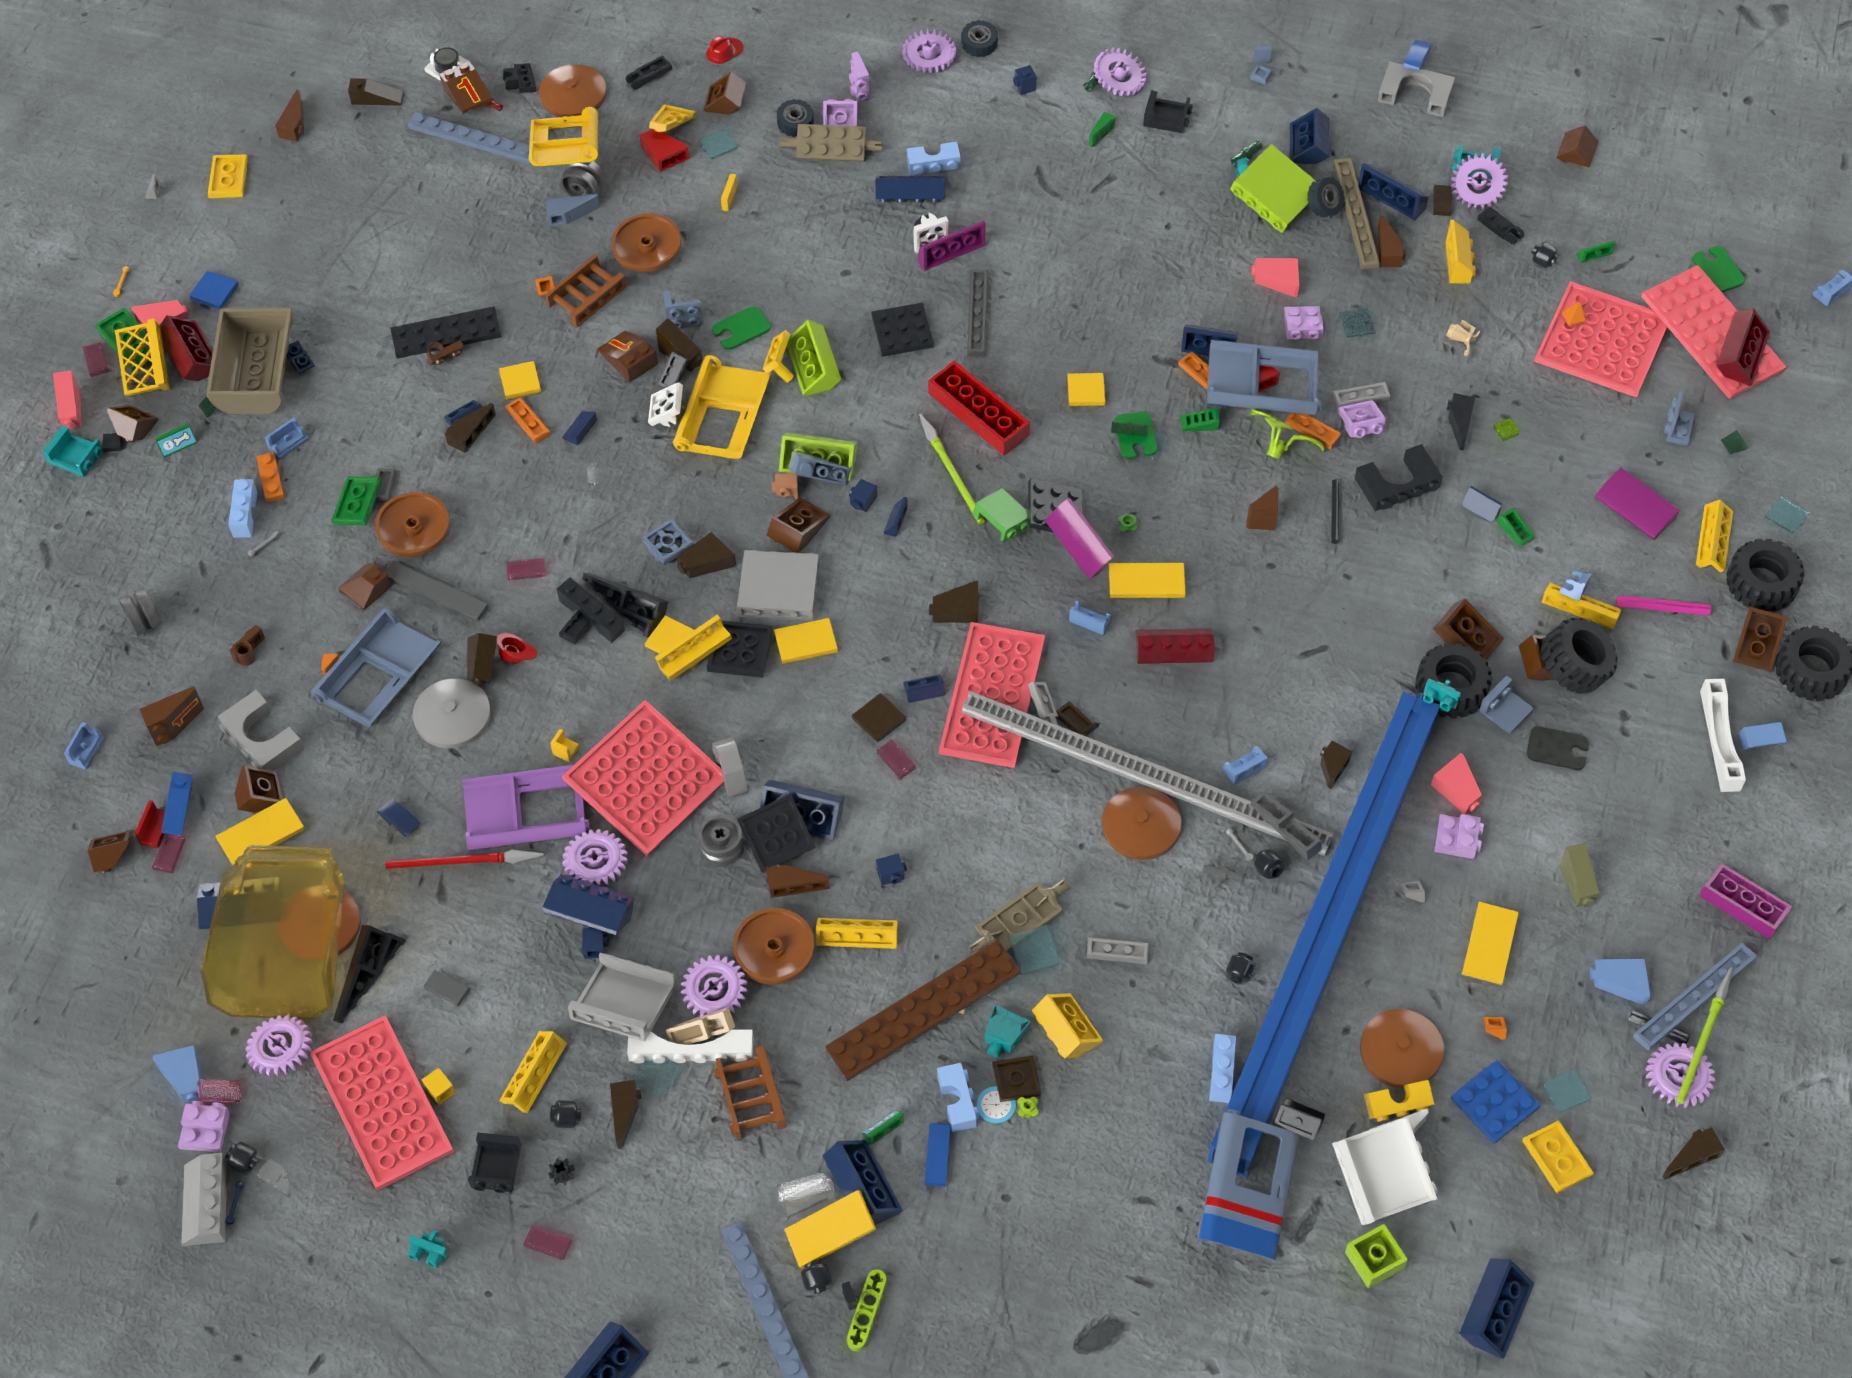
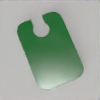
(1722, 270)
(744, 327)
(1127, 442)

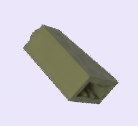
(1579, 875)

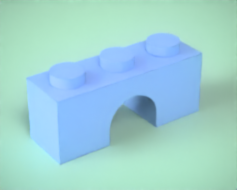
(922, 163)
(243, 499)
(1222, 1068)
(953, 1080)

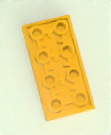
(1146, 580)
(264, 828)
(1490, 943)
(830, 1229)

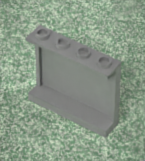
(778, 585)
(623, 997)

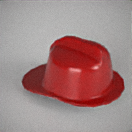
(723, 49)
(514, 649)

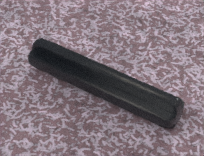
(1676, 1035)

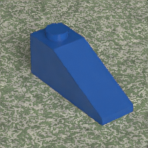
(177, 803)

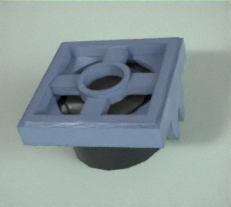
(669, 542)

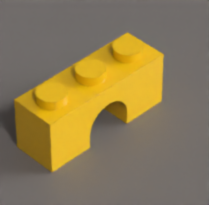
(1417, 1097)

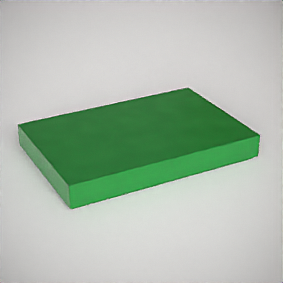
(356, 501)

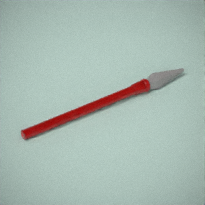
(511, 856)

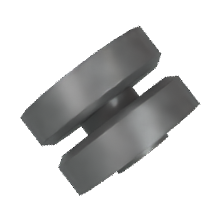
(581, 178)
(140, 611)
(721, 840)

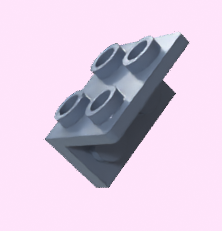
(684, 313)
(1680, 423)
(1505, 707)

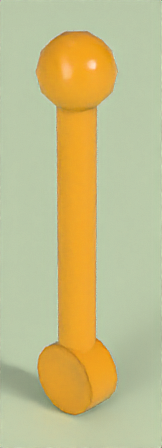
(116, 293)

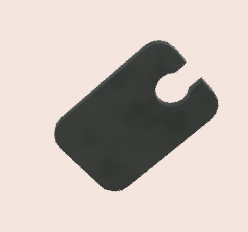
(1554, 748)

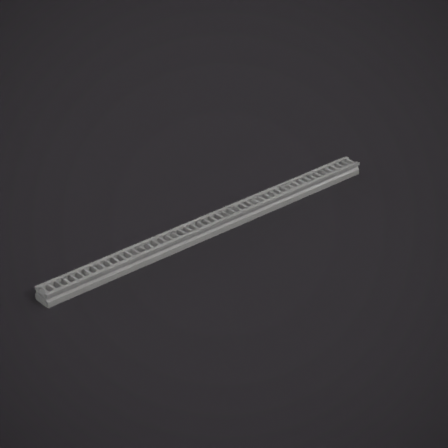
(1125, 765)

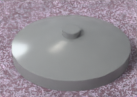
(451, 713)

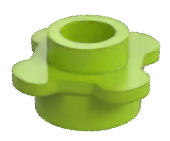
(1023, 1111)

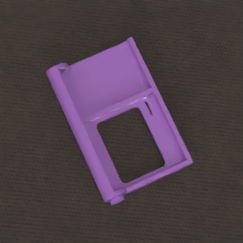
(496, 814)

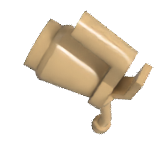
(1462, 333)

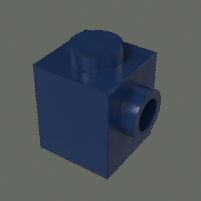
(1025, 80)
(863, 495)
(890, 869)
(593, 942)

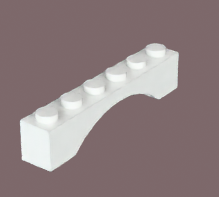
(1727, 763)
(733, 1046)

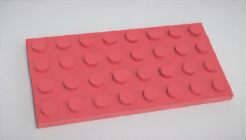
(1700, 320)
(999, 667)
(381, 1102)

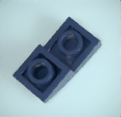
(299, 357)
(400, 817)

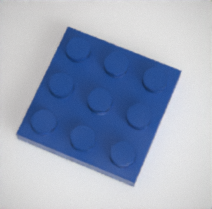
(1495, 1101)

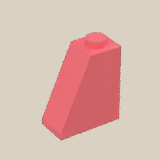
(1277, 274)
(159, 311)
(67, 399)
(1458, 785)

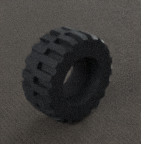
(1774, 558)
(1461, 661)
(1565, 664)
(1806, 681)

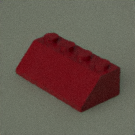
(187, 347)
(1743, 347)
(1175, 646)

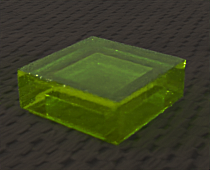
(1506, 429)

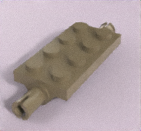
(831, 143)
(1027, 911)

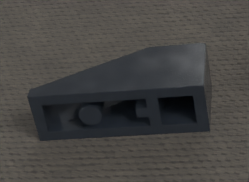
(1460, 416)

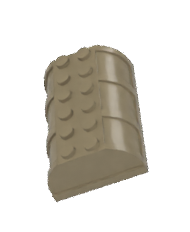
(249, 360)

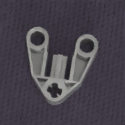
(727, 755)

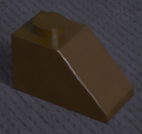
(1334, 761)

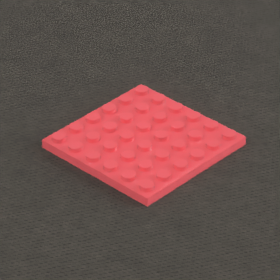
(1607, 349)
(645, 777)

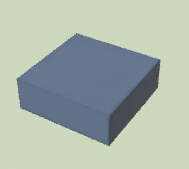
(1262, 54)
(1261, 74)

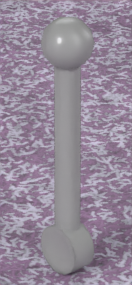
(276, 535)
(1248, 856)

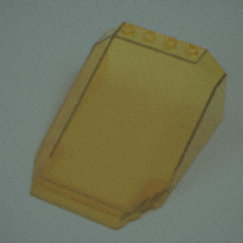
(275, 934)

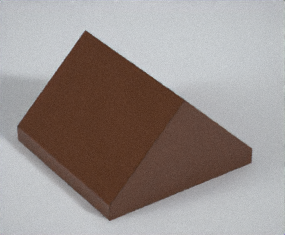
(1578, 146)
(1263, 511)

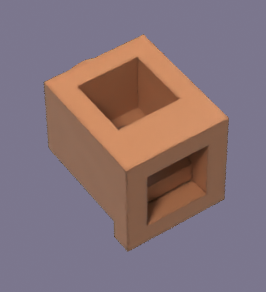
(785, 485)

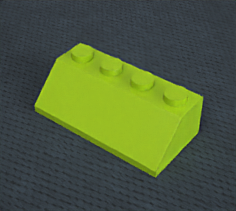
(813, 359)
(833, 450)

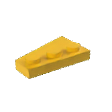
(670, 117)

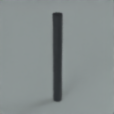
(1335, 512)

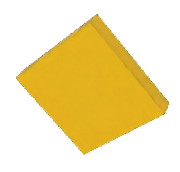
(520, 380)
(1086, 389)

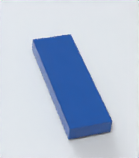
(937, 1155)

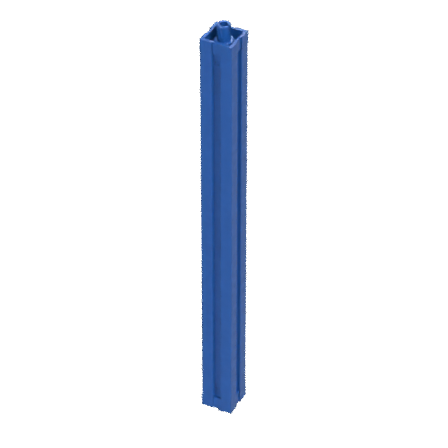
(1329, 921)

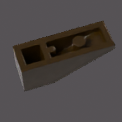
(370, 92)
(468, 428)
(624, 1106)
(1700, 1149)

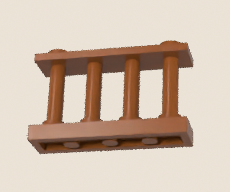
(594, 302)
(769, 1097)

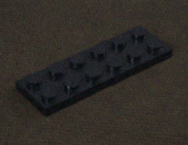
(466, 326)

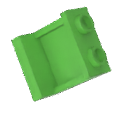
(1003, 513)

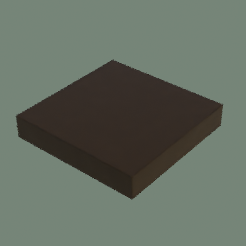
(878, 717)
(1016, 1078)

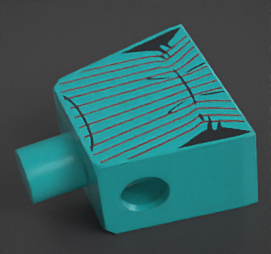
(1005, 1031)

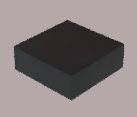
(111, 442)
(849, 1295)

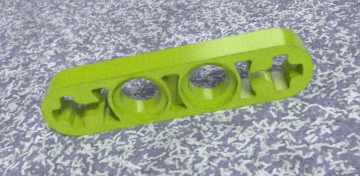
(868, 1310)

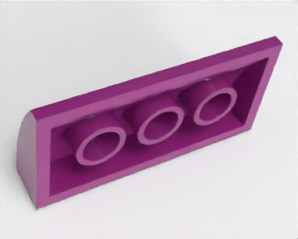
(952, 246)
(1637, 503)
(1079, 538)
(1745, 901)

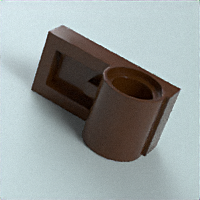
(452, 350)
(247, 644)

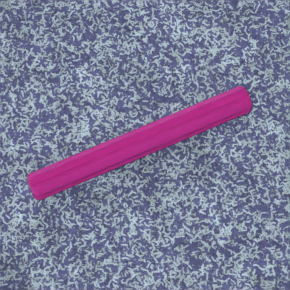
(1663, 605)

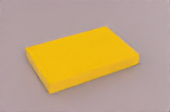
(227, 176)
(667, 634)
(805, 640)
(1557, 1157)

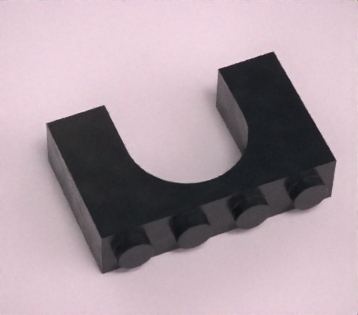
(1384, 494)

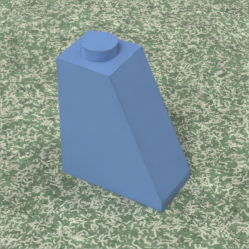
(1622, 977)
(182, 1071)

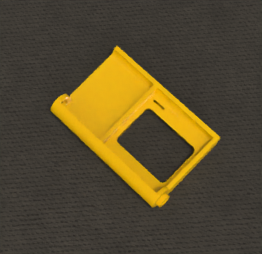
(564, 151)
(722, 389)

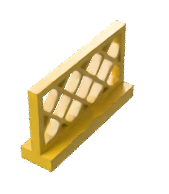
(157, 358)

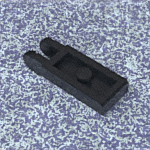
(648, 72)
(1500, 225)

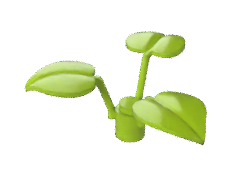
(1277, 446)

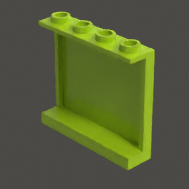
(1274, 188)

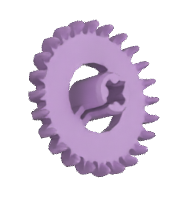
(931, 46)
(1124, 67)
(1496, 182)
(597, 871)
(729, 974)
(284, 1054)
(1670, 1087)

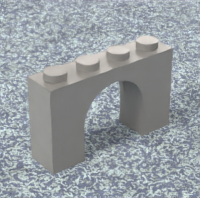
(1436, 84)
(266, 754)

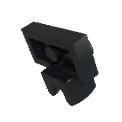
(521, 77)

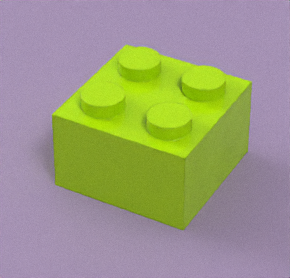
(1376, 1256)

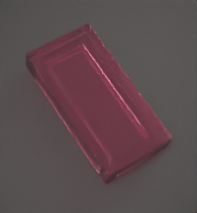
(95, 359)
(526, 569)
(896, 759)
(168, 853)
(219, 1090)
(547, 1242)

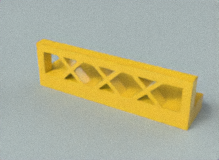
(1711, 535)
(1585, 608)
(694, 649)
(856, 933)
(533, 1071)

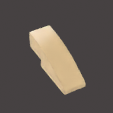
(701, 1027)

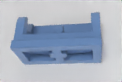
(1834, 288)
(286, 438)
(1574, 588)
(1089, 619)
(1762, 735)
(83, 746)
(1245, 766)

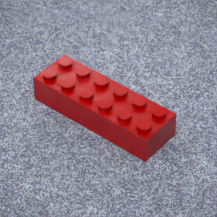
(979, 407)

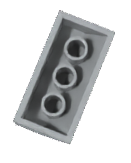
(204, 1200)

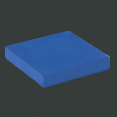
(214, 290)

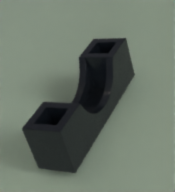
(603, 618)

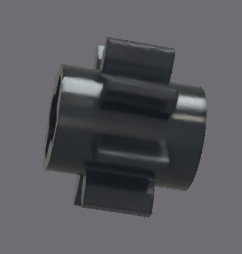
(559, 1166)

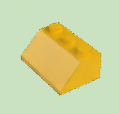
(1459, 254)
(1066, 1025)

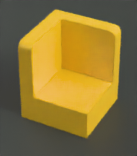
(563, 747)
(438, 1086)

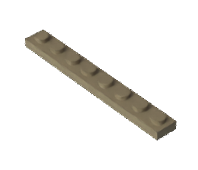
(1356, 214)

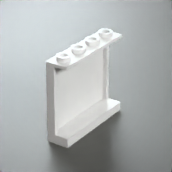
(1385, 1170)

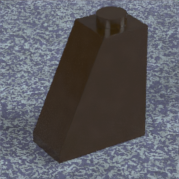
(672, 339)
(705, 557)
(956, 605)
(480, 657)

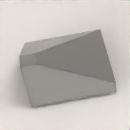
(153, 189)
(1413, 890)

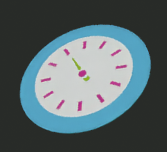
(992, 1109)

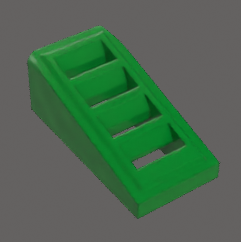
(1102, 128)
(1201, 415)
(1516, 519)

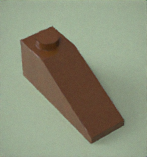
(291, 122)
(1389, 245)
(791, 880)

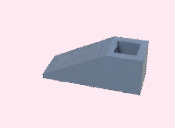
(567, 209)
(818, 468)

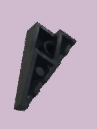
(639, 607)
(370, 956)

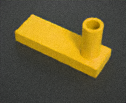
(775, 356)

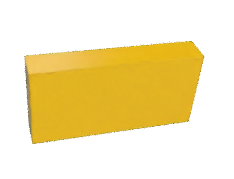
(729, 192)

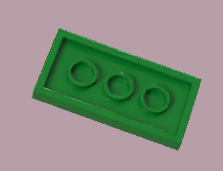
(120, 320)

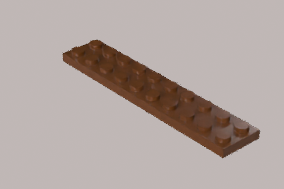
(922, 1010)

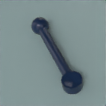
(230, 1219)

